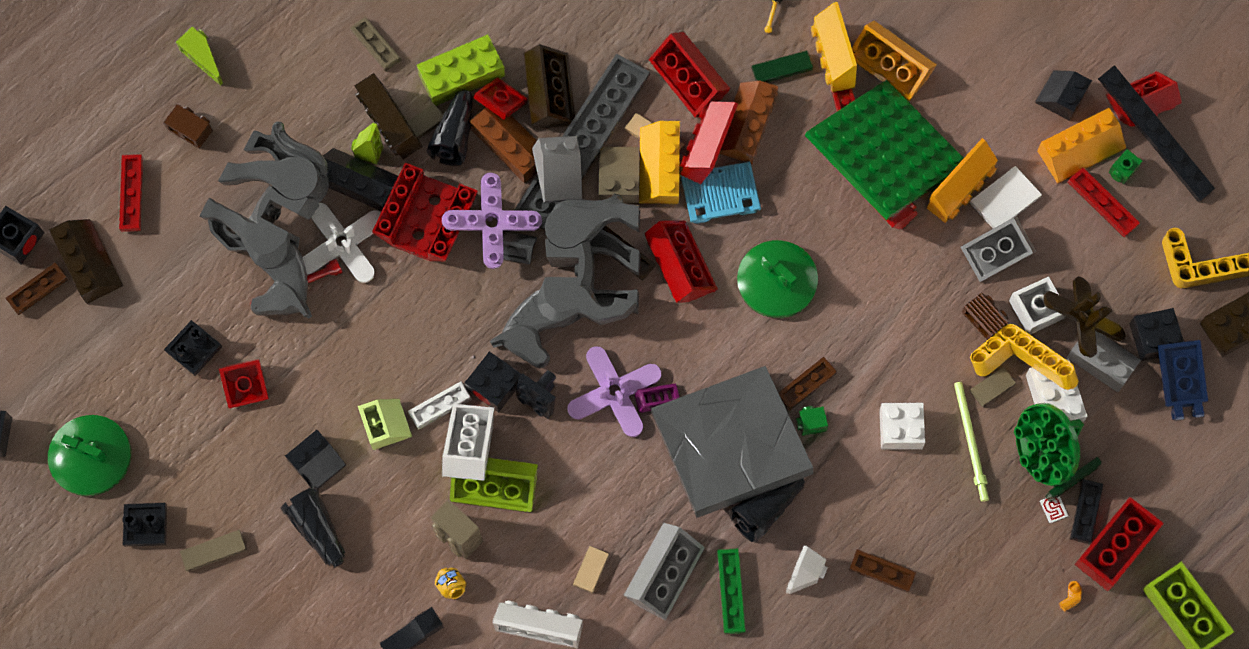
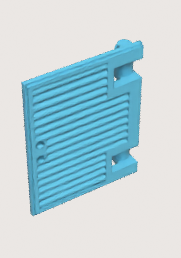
(722, 193)

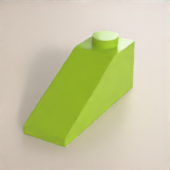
(196, 48)
(368, 145)

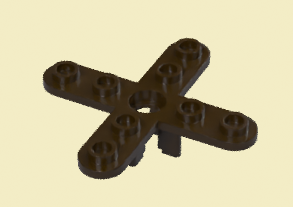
(1086, 326)

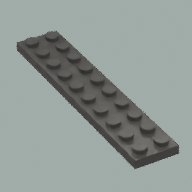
(594, 123)

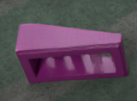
(647, 392)

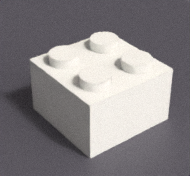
(1030, 306)
(902, 426)

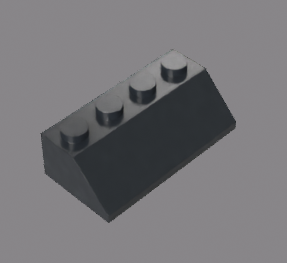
(358, 179)

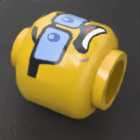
(450, 583)

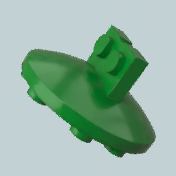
(777, 279)
(1048, 443)
(89, 455)

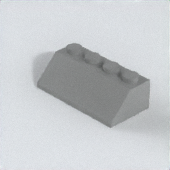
(664, 570)

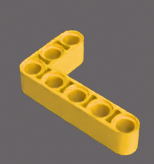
(1191, 269)
(1016, 341)

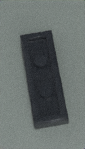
(1086, 511)

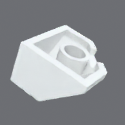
(807, 570)

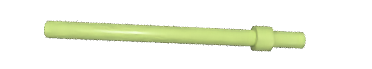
(979, 479)

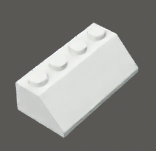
(537, 624)

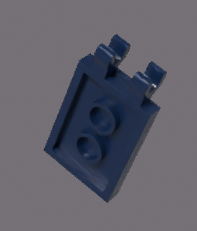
(1183, 377)

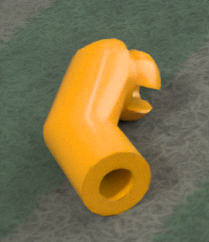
(1074, 596)

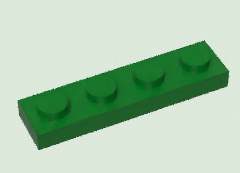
(731, 591)

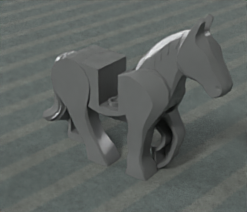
(297, 184)
(573, 238)

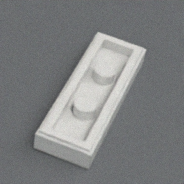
(439, 405)

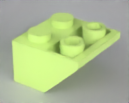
(384, 422)

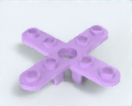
(491, 207)
(620, 403)

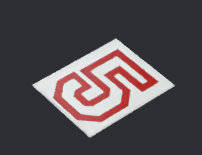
(1054, 510)

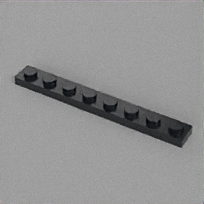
(1156, 133)

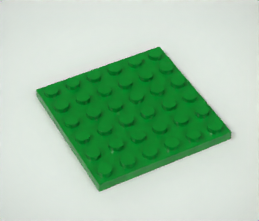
(885, 149)

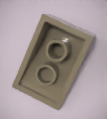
(619, 173)

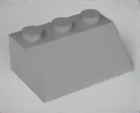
(1110, 364)

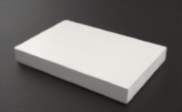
(1005, 198)

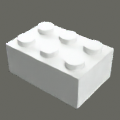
(1046, 391)

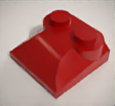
(243, 383)

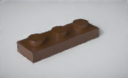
(36, 289)
(807, 383)
(882, 571)

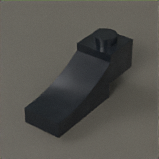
(415, 631)

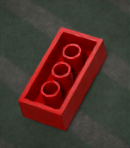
(1119, 544)

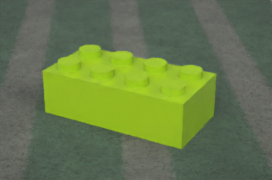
(461, 69)
(1187, 609)

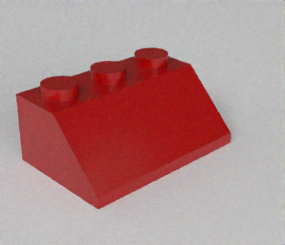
(1157, 92)

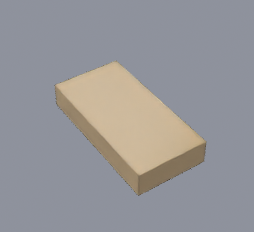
(590, 569)

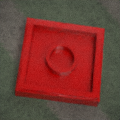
(500, 98)

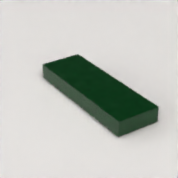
(782, 67)
(1079, 475)

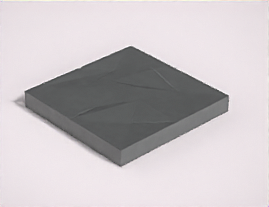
(731, 441)

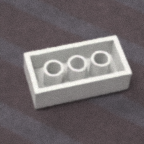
(468, 442)

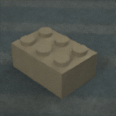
(457, 529)

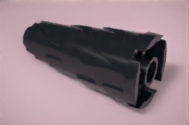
(452, 134)
(763, 510)
(314, 524)

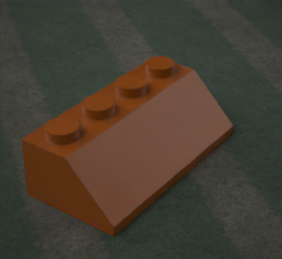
(750, 120)
(507, 141)

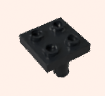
(193, 348)
(537, 393)
(144, 524)

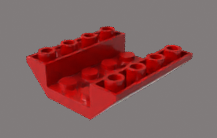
(410, 211)

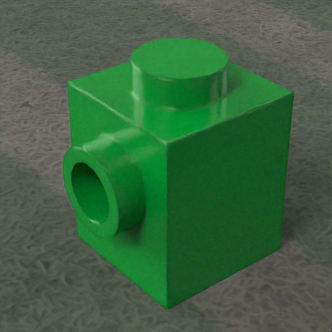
(1125, 167)
(812, 420)

